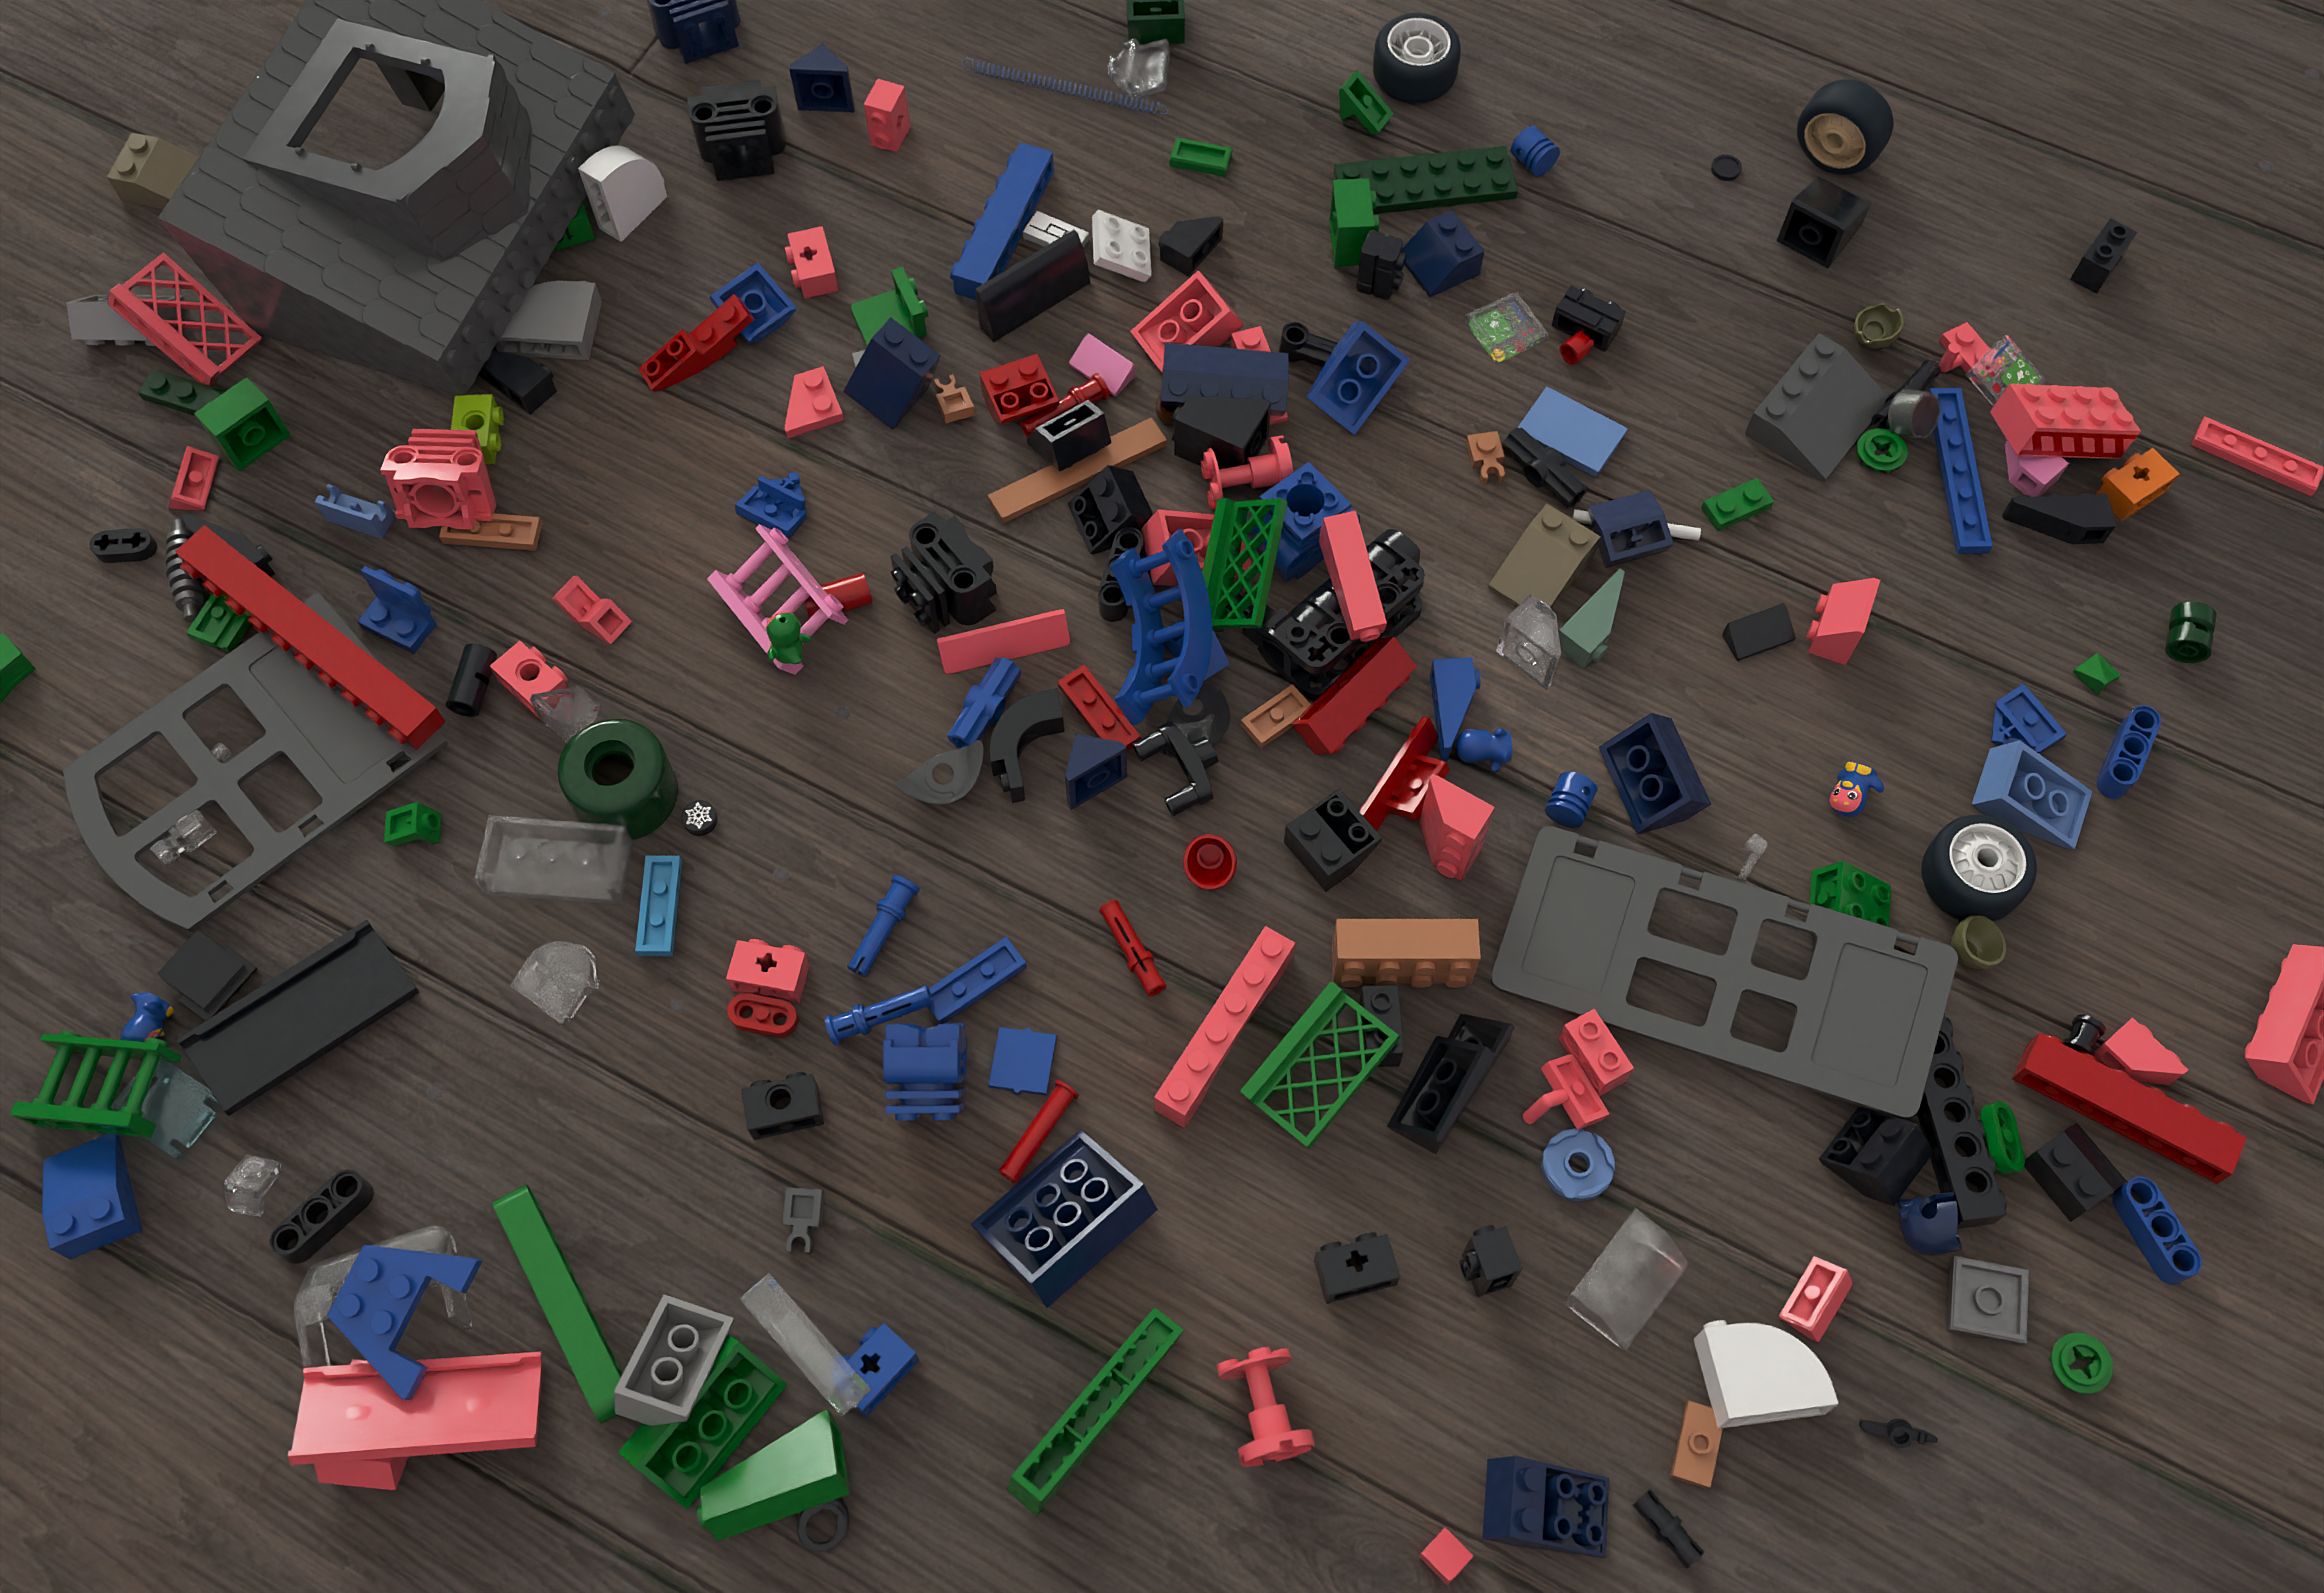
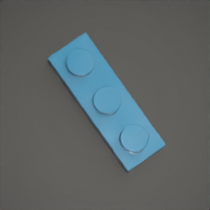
(658, 906)

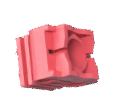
(440, 479)

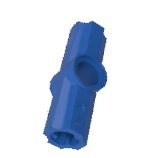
(984, 703)

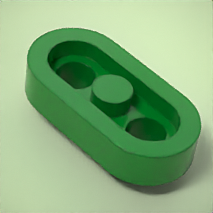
(2003, 1137)

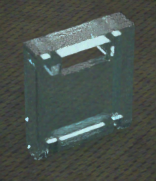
(174, 1106)

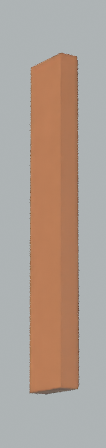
(1051, 484)

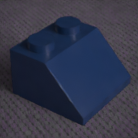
(1443, 254)

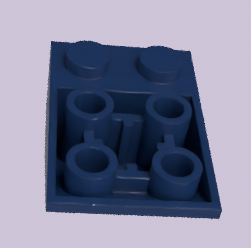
(1545, 1507)

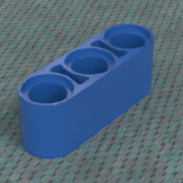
(2137, 742)
(2156, 1249)

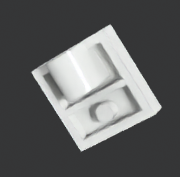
(1121, 246)

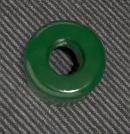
(637, 802)

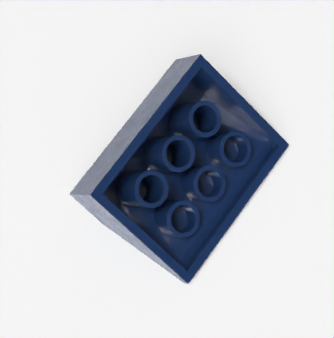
(1065, 1217)

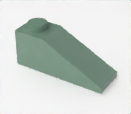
(1589, 628)

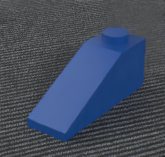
(1452, 694)

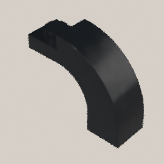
(1019, 725)

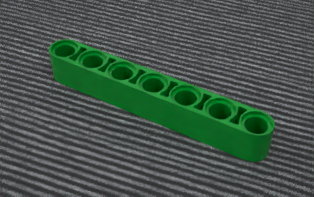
(561, 1299)

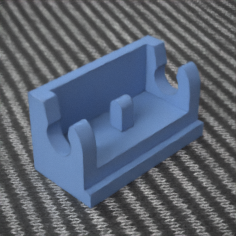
(356, 513)

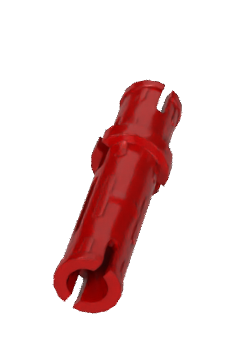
(1151, 979)

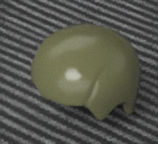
(1878, 326)

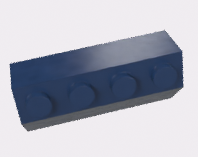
(1224, 373)

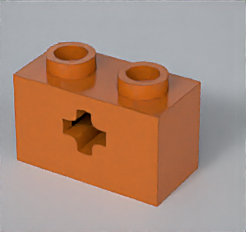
(2137, 483)

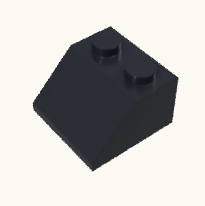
(2073, 1172)

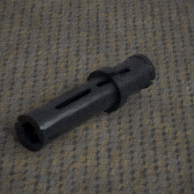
(1917, 381)

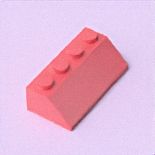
(2290, 1032)

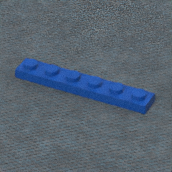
(1960, 474)

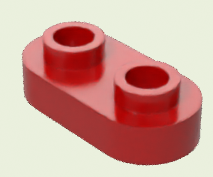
(765, 1013)

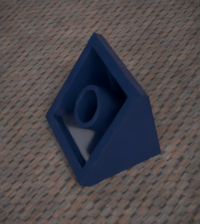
(821, 82)
(1093, 768)

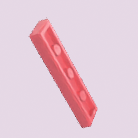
(2258, 456)

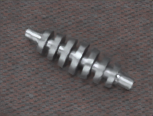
(186, 591)

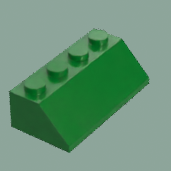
(691, 1452)

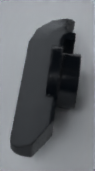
(1898, 1432)

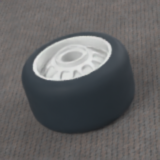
(1416, 57)
(1979, 867)

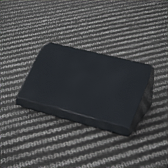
(1759, 632)

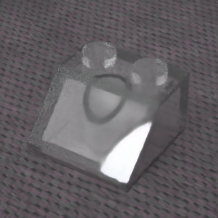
(1532, 641)

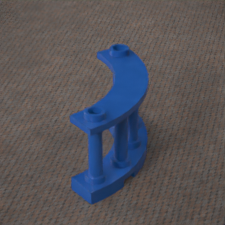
(1148, 636)

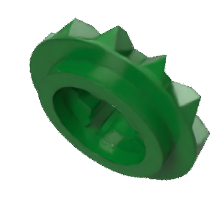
(1881, 439)
(2083, 1346)

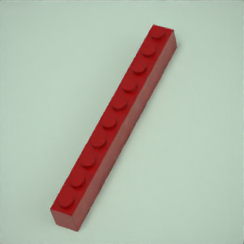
(310, 638)

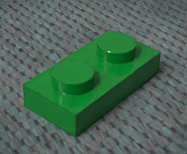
(1737, 504)

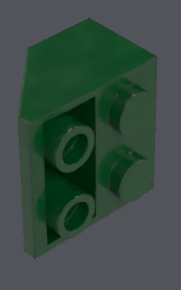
(1156, 21)

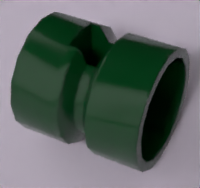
(2190, 632)

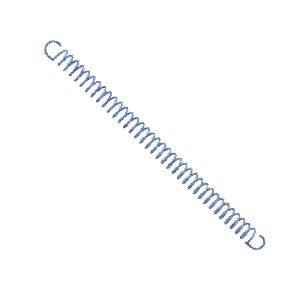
(1084, 94)

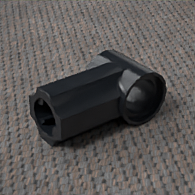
(1304, 345)

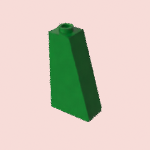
(778, 1481)

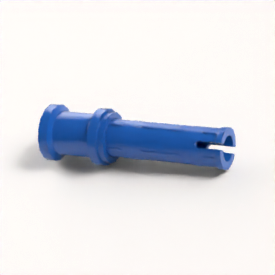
(890, 911)
(863, 1018)

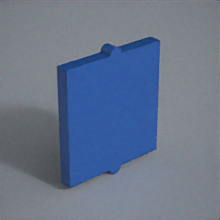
(1022, 1061)

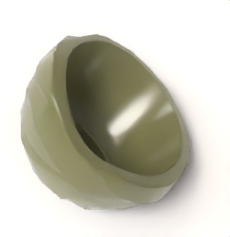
(1978, 943)

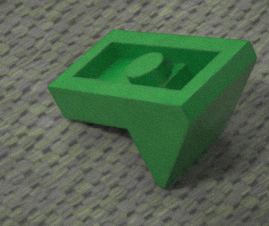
(1360, 99)

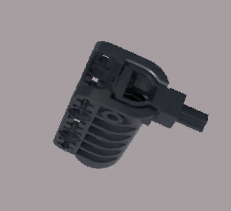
(1314, 632)

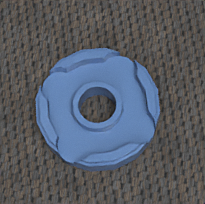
(1568, 1182)

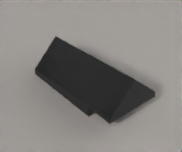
(1449, 1080)

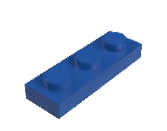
(975, 980)

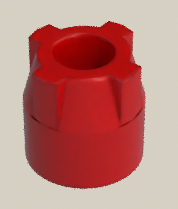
(1576, 348)

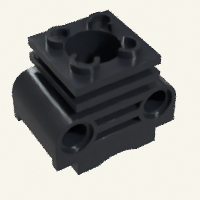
(738, 129)
(944, 574)

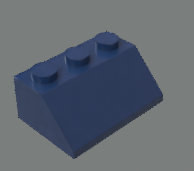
(1654, 774)

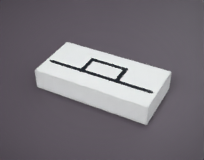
(1046, 229)

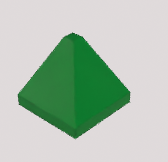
(2097, 673)

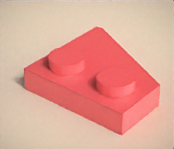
(811, 403)

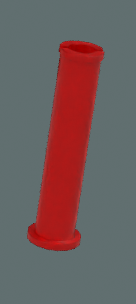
(1038, 1131)

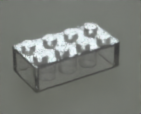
(554, 860)

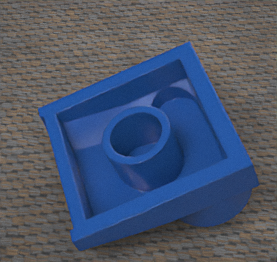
(763, 300)

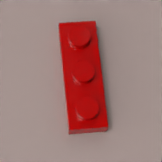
(1097, 707)

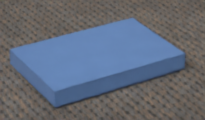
(1574, 431)

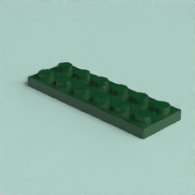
(1435, 179)

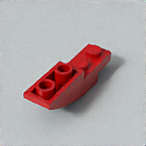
(694, 351)

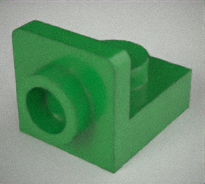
(412, 823)

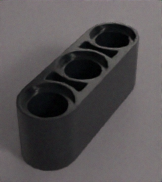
(1109, 586)
(303, 1220)

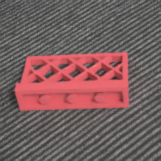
(162, 332)

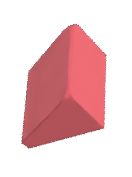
(1445, 1556)

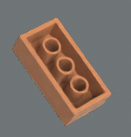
(1405, 952)

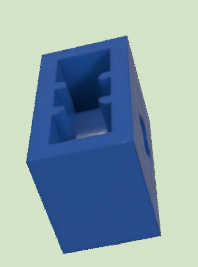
(893, 1358)

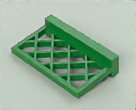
(1224, 560)
(1292, 1052)

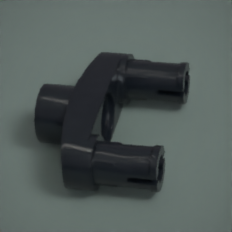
(1191, 757)

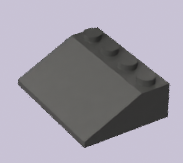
(1817, 409)

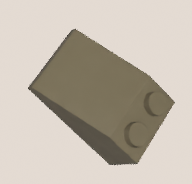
(149, 170)
(1545, 559)

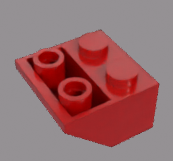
(1017, 389)

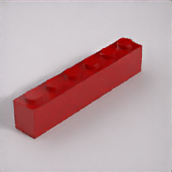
(2130, 1108)

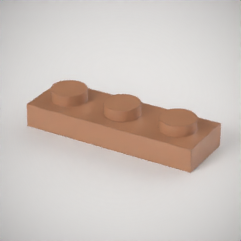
(500, 532)

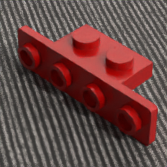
(1407, 778)

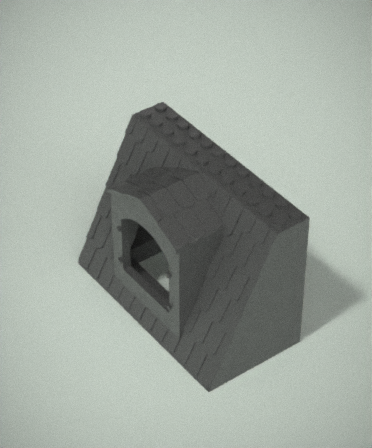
(435, 250)

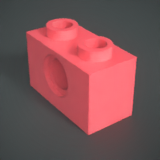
(520, 665)

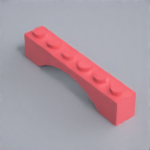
(1207, 1050)

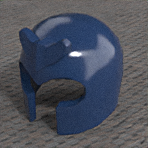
(1930, 1224)

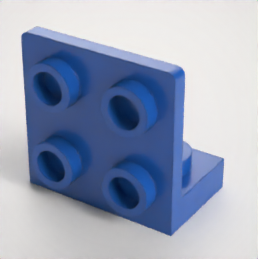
(396, 611)

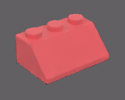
(1453, 827)

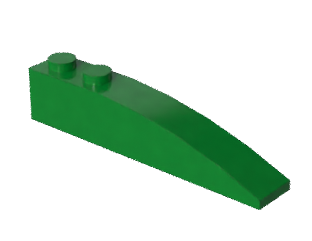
(1093, 1412)

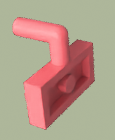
(1962, 348)
(1572, 1091)

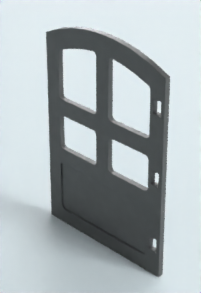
(302, 717)

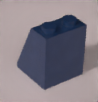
(892, 373)

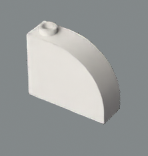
(621, 189)
(1761, 1375)

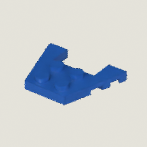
(381, 1300)

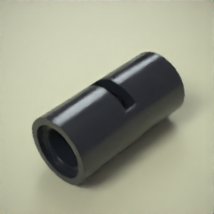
(471, 680)

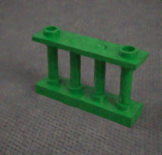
(100, 1116)

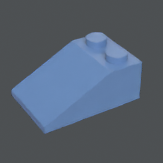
(2032, 794)

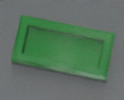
(1200, 157)

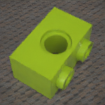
(482, 415)

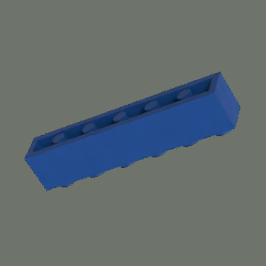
(1004, 219)

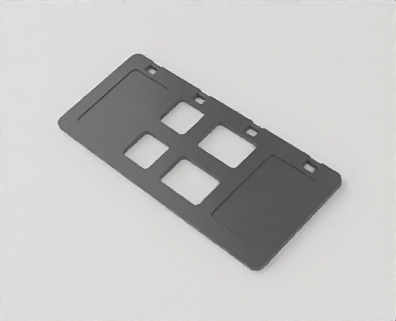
(1861, 1013)

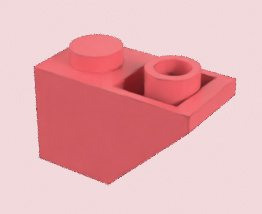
(2140, 1055)

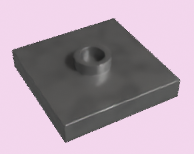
(1988, 1300)

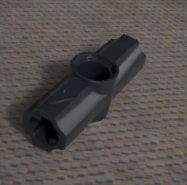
(1544, 467)

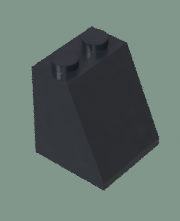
(1822, 221)
(1227, 425)

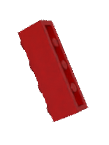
(1354, 696)

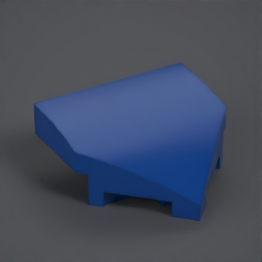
(775, 504)
(2024, 719)

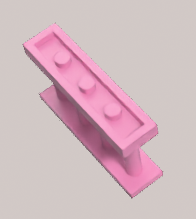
(748, 607)

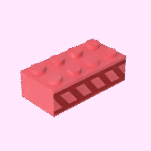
(2065, 421)

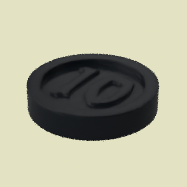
(1726, 167)

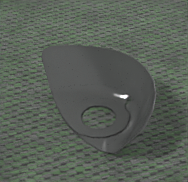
(966, 767)

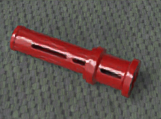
(1092, 390)

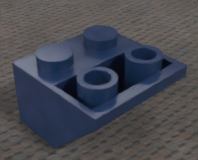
(1630, 528)

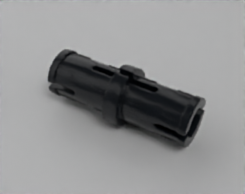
(1668, 1529)

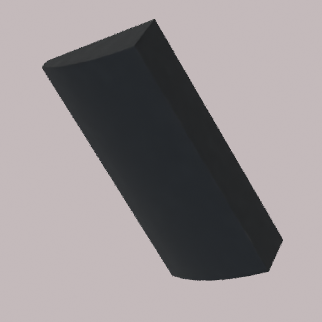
(1032, 286)

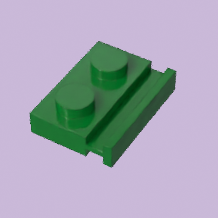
(218, 625)

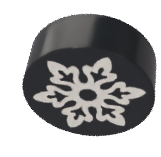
(699, 817)

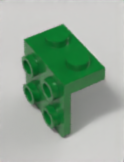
(899, 304)

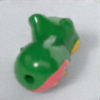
(785, 638)

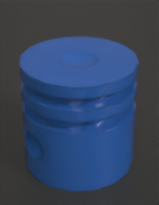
(1535, 150)
(1568, 802)

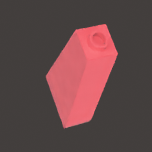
(1352, 576)

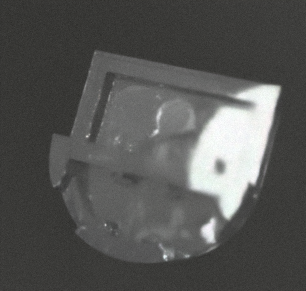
(1141, 68)
(558, 978)

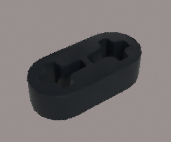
(123, 545)

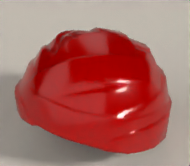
(1210, 862)

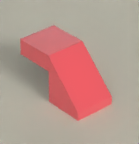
(594, 614)

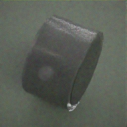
(1914, 413)

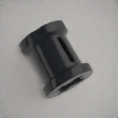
(2085, 1034)

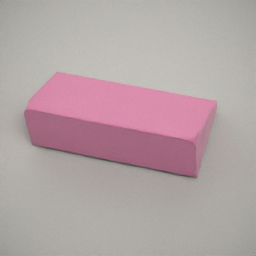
(1096, 357)

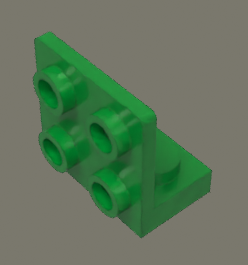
(1851, 892)

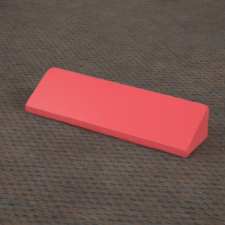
(1006, 640)

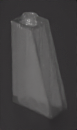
(805, 1344)

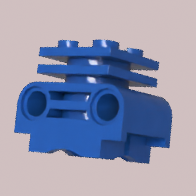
(1309, 501)
(925, 1068)

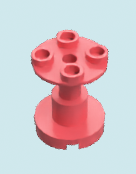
(1259, 471)
(1269, 1421)

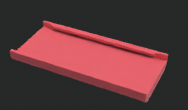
(456, 1409)

